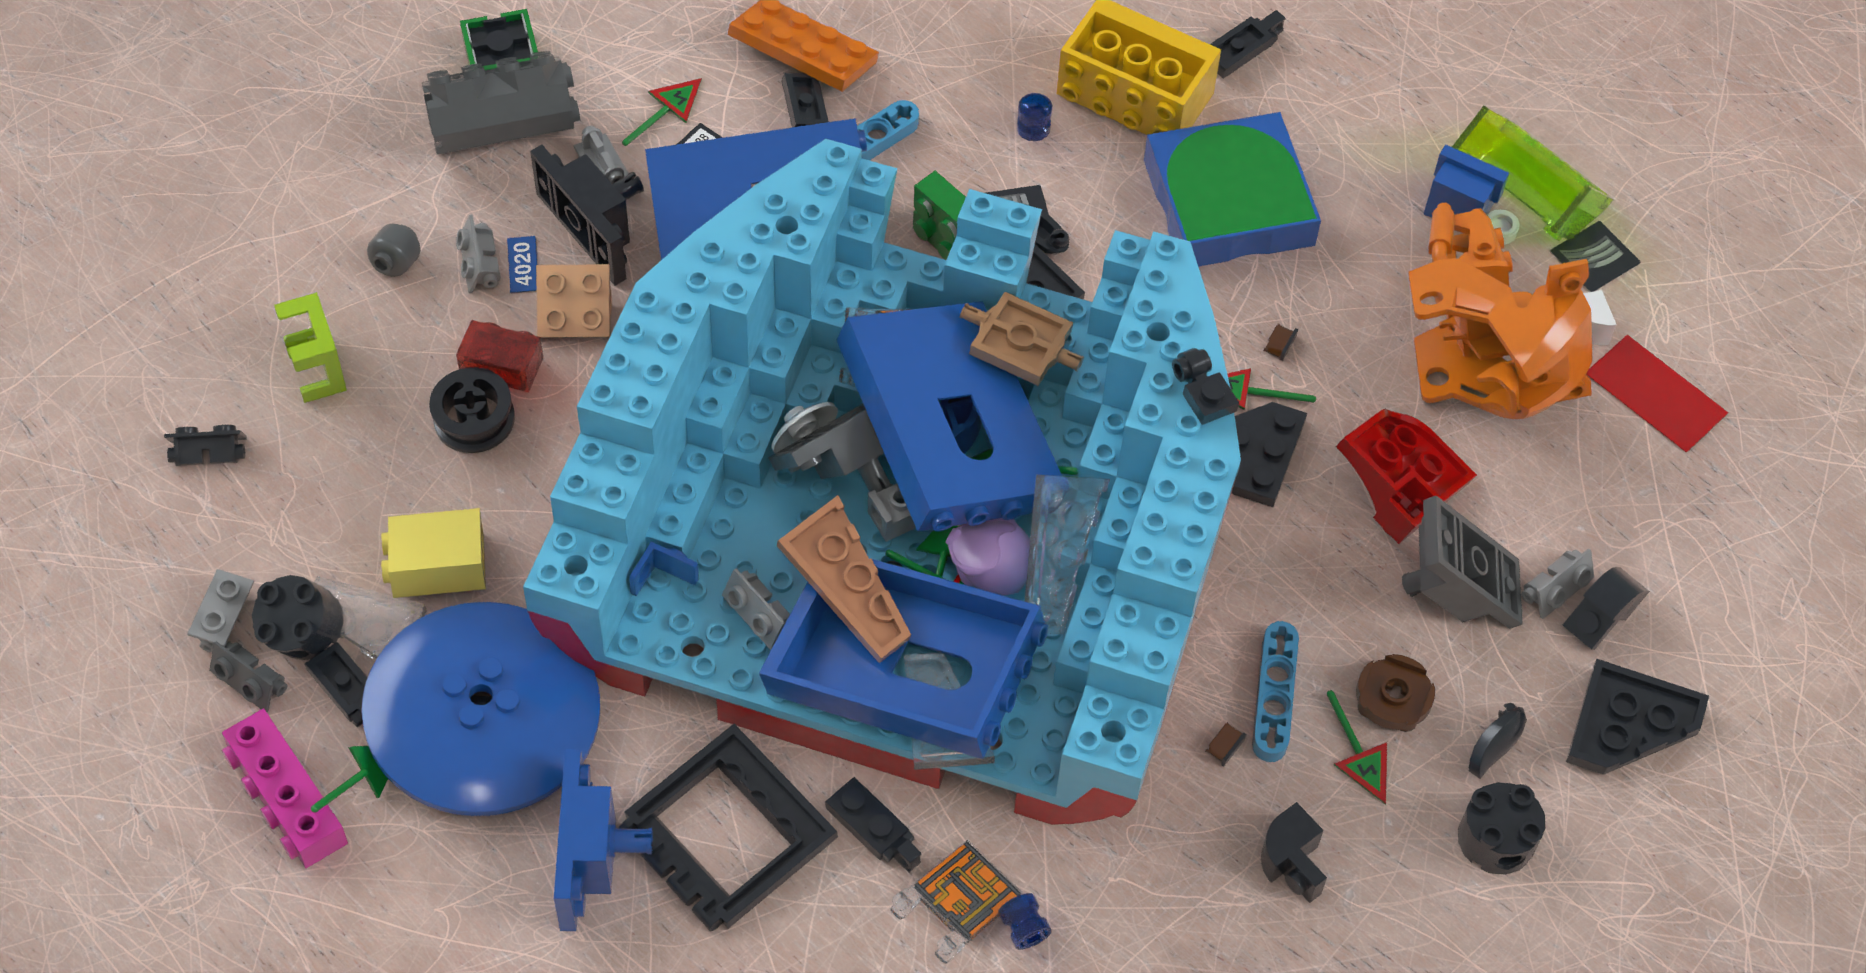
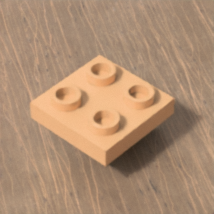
(573, 301)

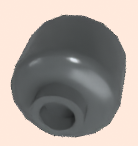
(393, 249)

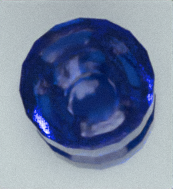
(1034, 117)
(1025, 922)

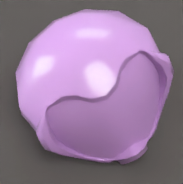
(991, 555)

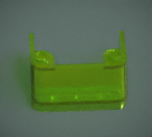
(1536, 174)

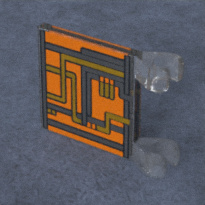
(960, 892)

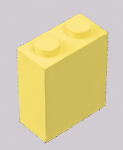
(434, 553)

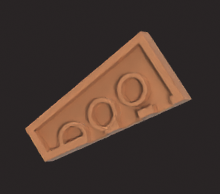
(837, 567)

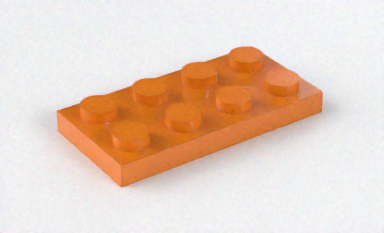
(803, 43)

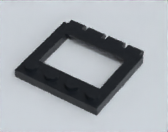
(767, 791)

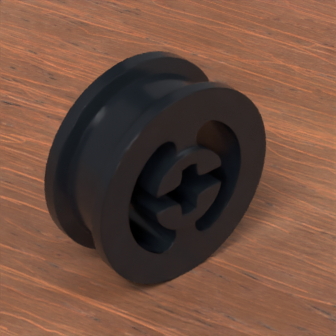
(468, 393)

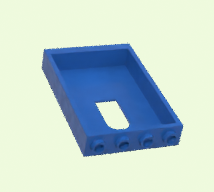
(704, 177)
(901, 371)
(830, 670)

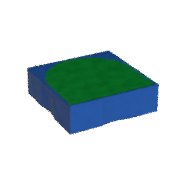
(1233, 188)

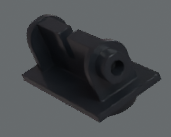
(220, 442)

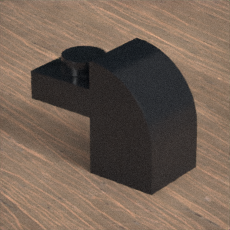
(1605, 603)
(1286, 850)

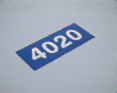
(522, 263)

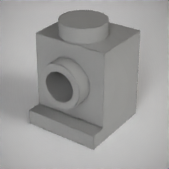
(889, 512)

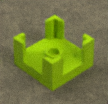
(312, 347)

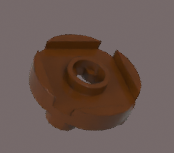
(1385, 710)

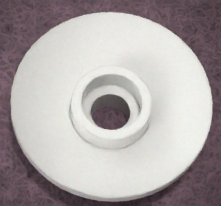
(803, 422)

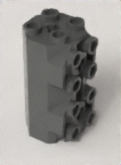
(500, 102)

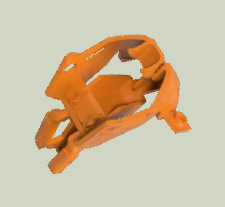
(1485, 320)

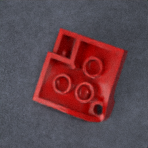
(1401, 467)

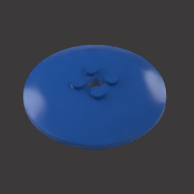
(470, 754)

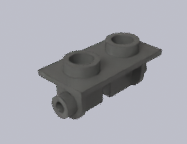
(235, 667)

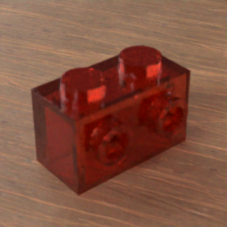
(504, 351)

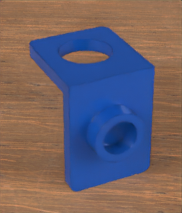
(667, 560)

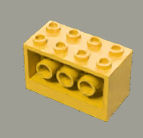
(1137, 70)

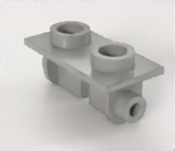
(602, 153)
(474, 244)
(1569, 575)
(748, 598)
(220, 609)

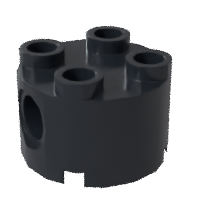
(296, 617)
(1501, 827)

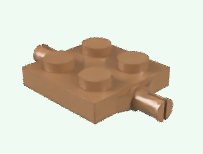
(1021, 338)

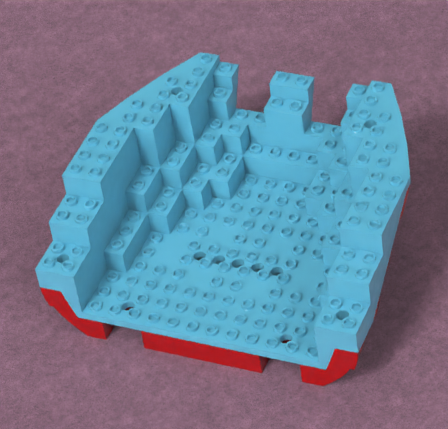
(746, 331)

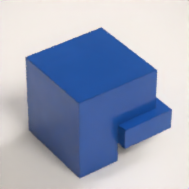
(1465, 183)

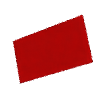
(1656, 393)

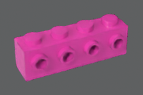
(284, 789)

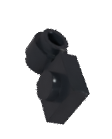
(1206, 395)

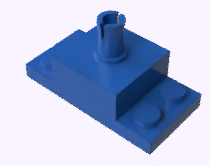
(588, 841)

